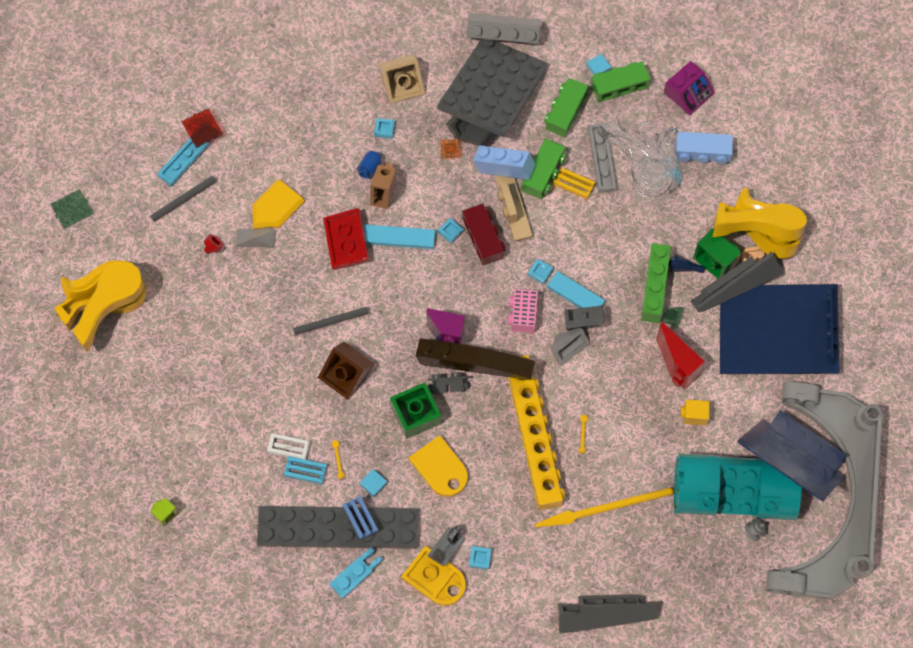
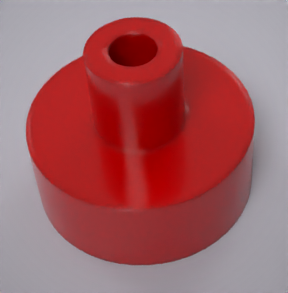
(213, 244)

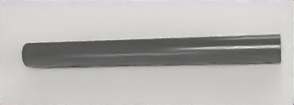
(183, 198)
(331, 320)

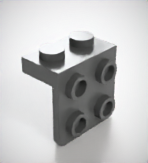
(467, 132)

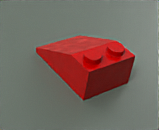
(680, 359)

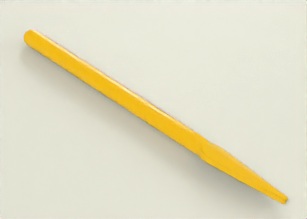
(569, 517)

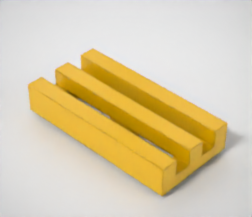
(560, 176)

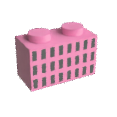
(524, 311)

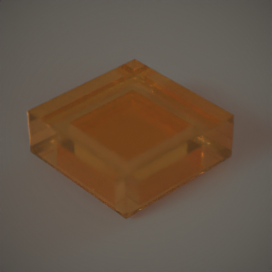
(449, 148)

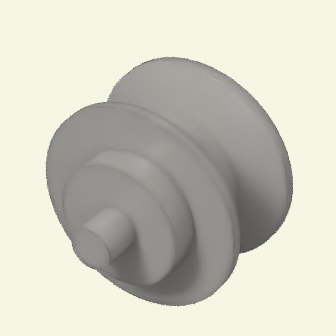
(755, 529)

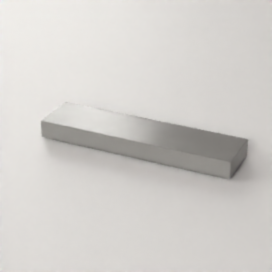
(602, 161)

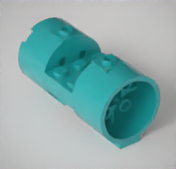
(733, 487)

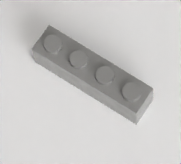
(503, 28)

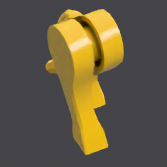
(770, 226)
(106, 289)

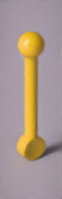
(583, 419)
(335, 444)

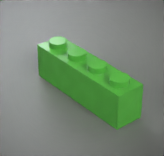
(655, 283)

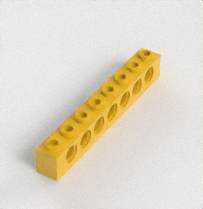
(545, 498)

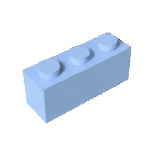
(703, 147)
(504, 162)

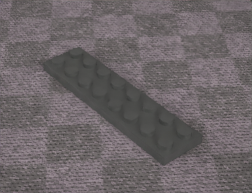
(332, 528)

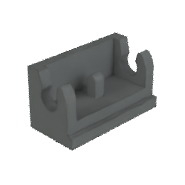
(584, 318)

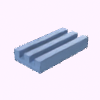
(353, 503)

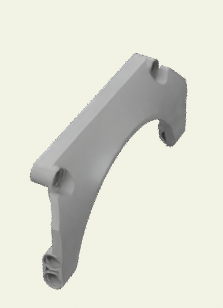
(860, 441)

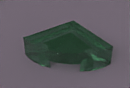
(672, 316)

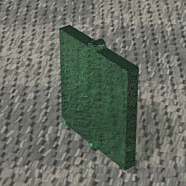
(71, 209)

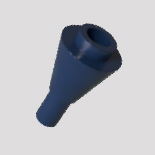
(680, 264)

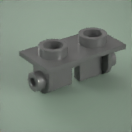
(439, 383)
(447, 545)

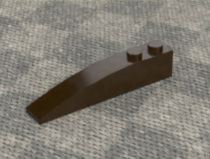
(473, 359)

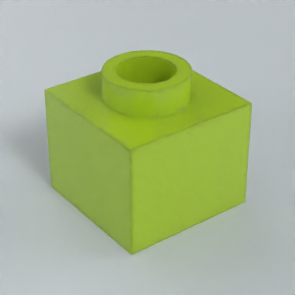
(163, 511)

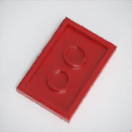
(346, 239)

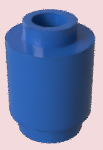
(369, 164)

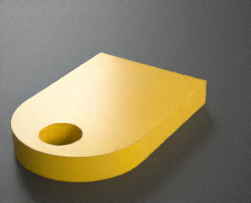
(439, 466)
(434, 579)

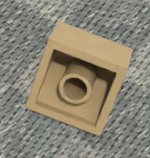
(401, 78)

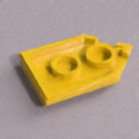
(275, 206)

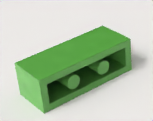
(620, 81)
(566, 107)
(545, 170)

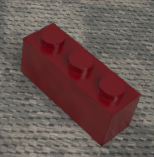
(483, 234)

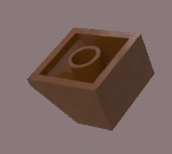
(345, 370)

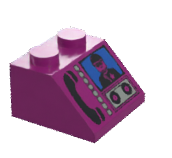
(689, 88)
(445, 325)

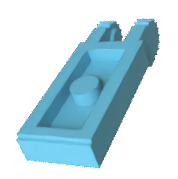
(354, 574)

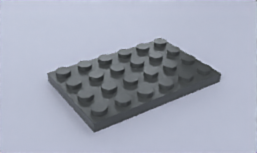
(493, 86)

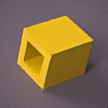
(695, 412)

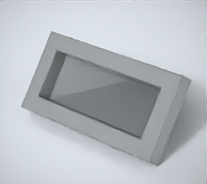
(255, 238)
(568, 345)

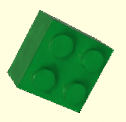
(716, 254)
(415, 410)

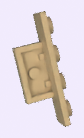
(513, 207)

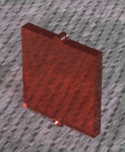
(202, 128)

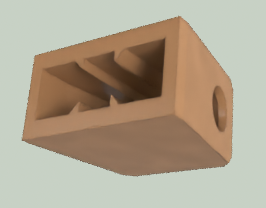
(383, 179)

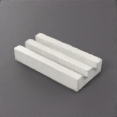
(304, 451)

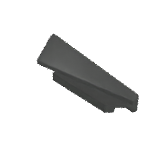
(738, 281)
(604, 611)

